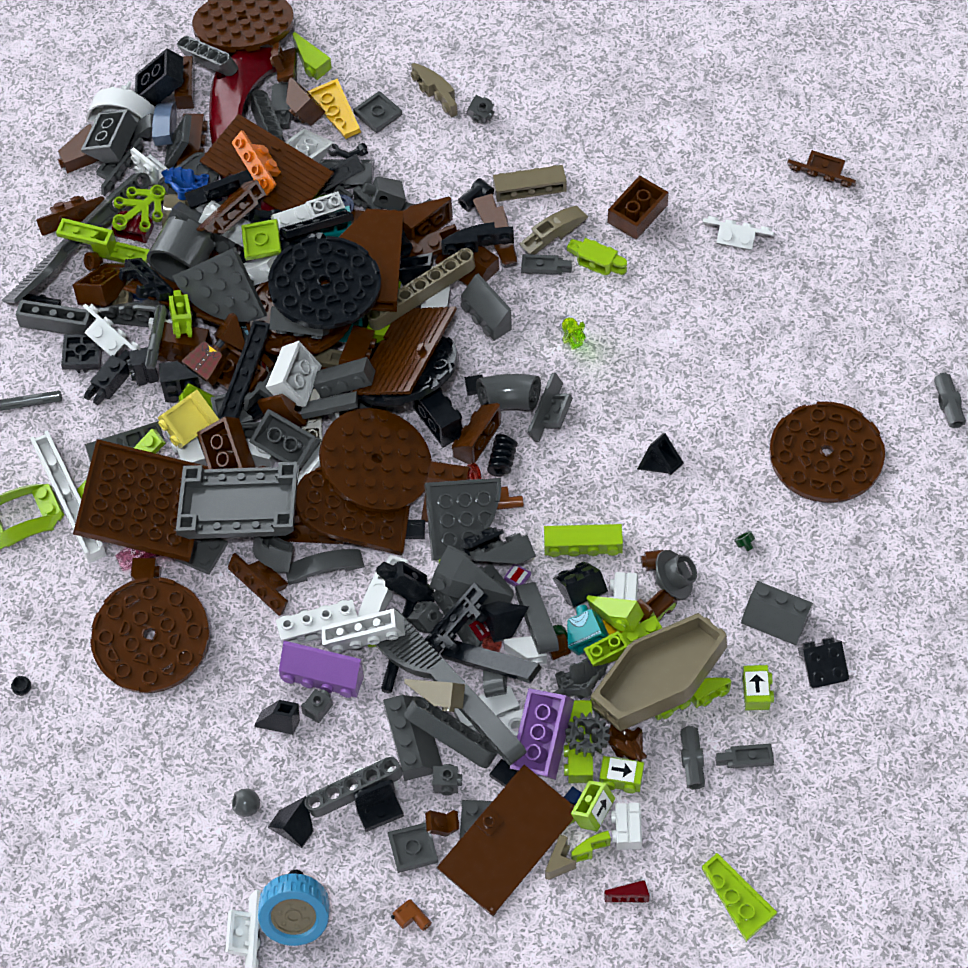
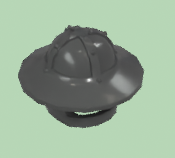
(674, 574)

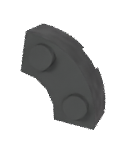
(273, 552)

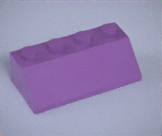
(321, 669)
(543, 731)

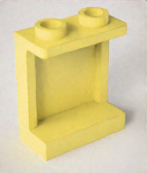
(187, 419)

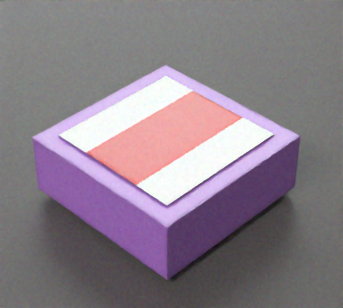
(517, 575)

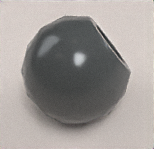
(245, 802)

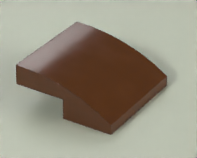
(283, 406)

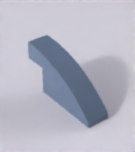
(164, 123)

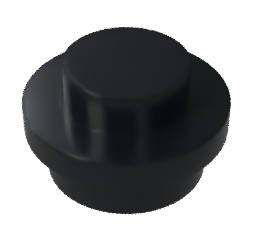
(20, 685)

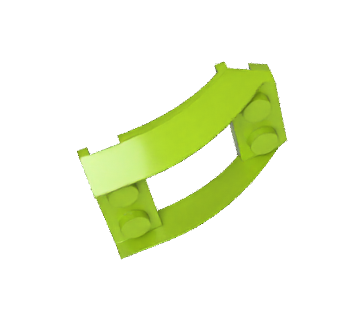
(48, 506)

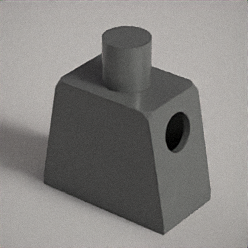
(386, 193)

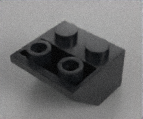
(175, 378)
(579, 583)

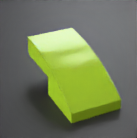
(585, 850)

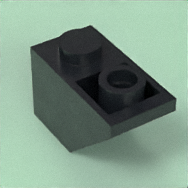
(279, 717)

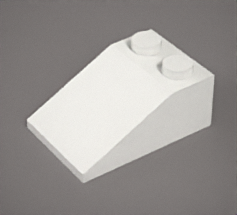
(310, 144)

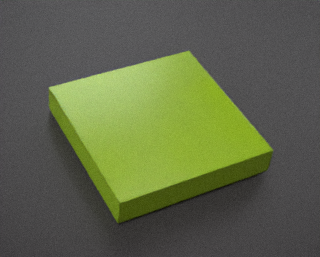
(261, 239)

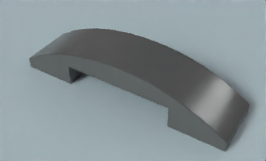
(323, 563)

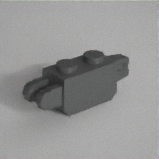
(279, 104)

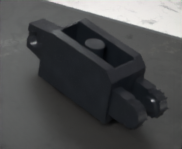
(109, 378)
(406, 581)

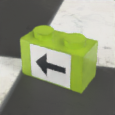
(757, 687)
(622, 774)
(593, 805)

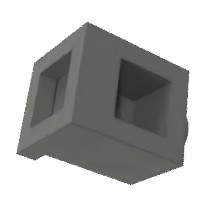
(315, 710)

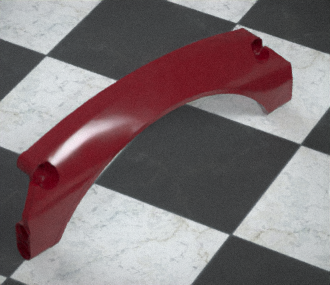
(230, 92)

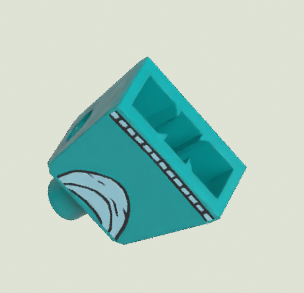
(584, 629)

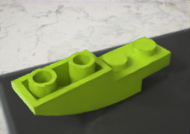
(612, 646)
(703, 696)

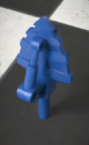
(184, 180)

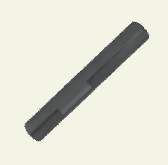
(155, 337)
(30, 400)

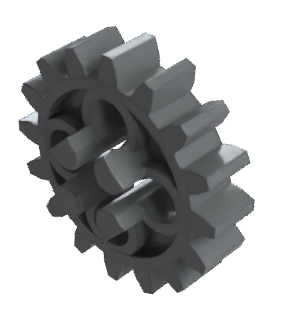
(600, 736)

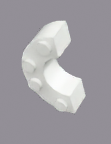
(119, 99)

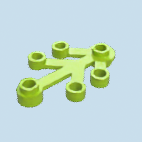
(139, 206)

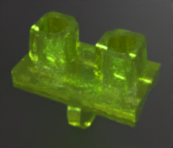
(573, 332)

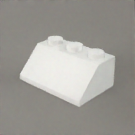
(294, 373)

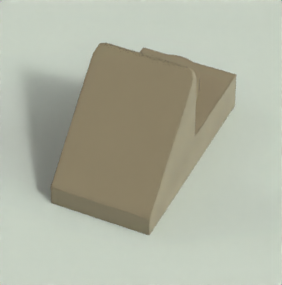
(558, 862)

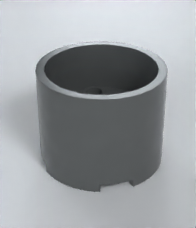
(179, 247)

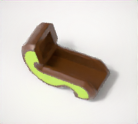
(658, 605)

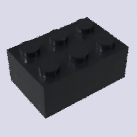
(160, 77)
(439, 417)

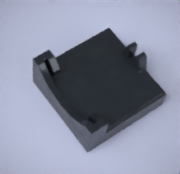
(80, 353)

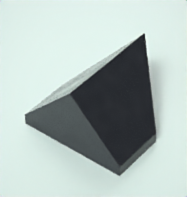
(661, 457)
(503, 619)
(293, 823)

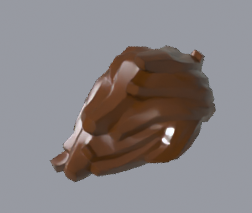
(627, 743)

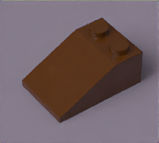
(427, 217)
(100, 285)
(444, 472)

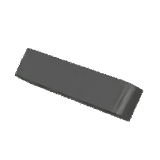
(208, 55)
(264, 113)
(537, 618)
(450, 731)
(343, 786)

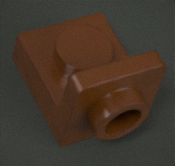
(442, 823)

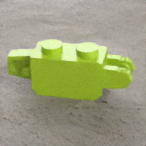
(597, 257)
(180, 314)

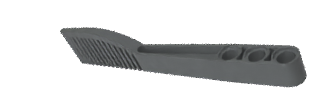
(98, 217)
(420, 659)

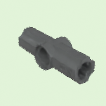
(949, 400)
(692, 757)

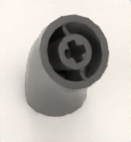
(509, 390)

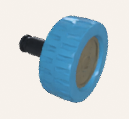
(293, 909)

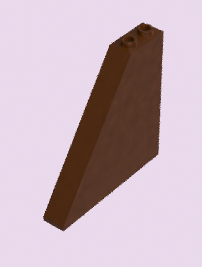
(382, 237)

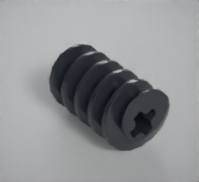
(502, 455)

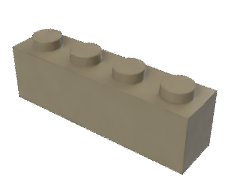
(529, 183)

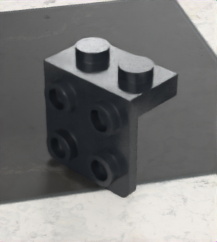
(481, 541)
(824, 662)
(377, 805)

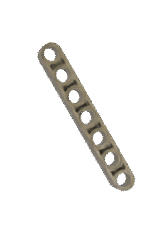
(425, 287)

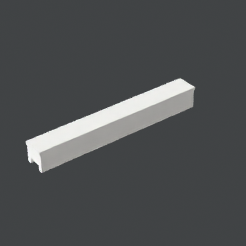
(65, 491)

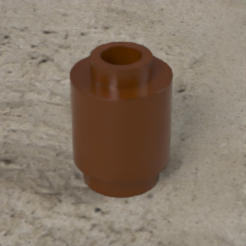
(649, 559)

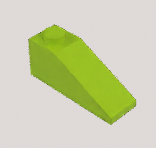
(313, 60)
(619, 613)

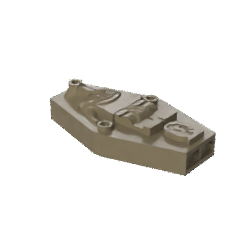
(659, 671)

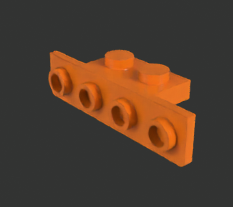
(257, 161)

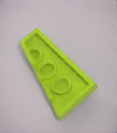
(742, 902)

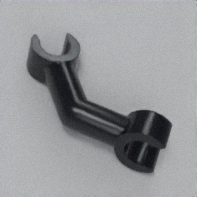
(360, 150)

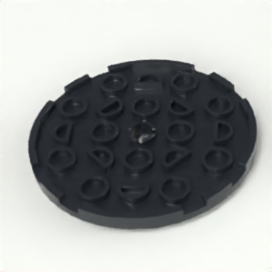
(297, 287)
(435, 374)

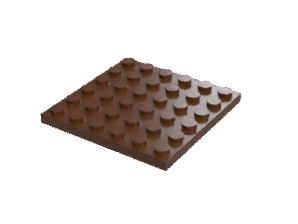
(133, 501)

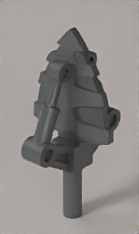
(579, 679)

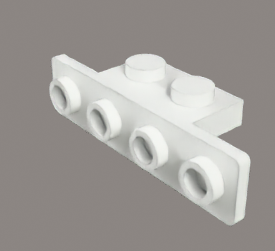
(737, 235)
(105, 335)
(243, 932)

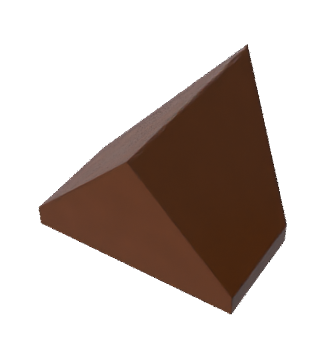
(231, 332)

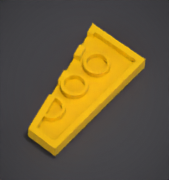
(338, 111)

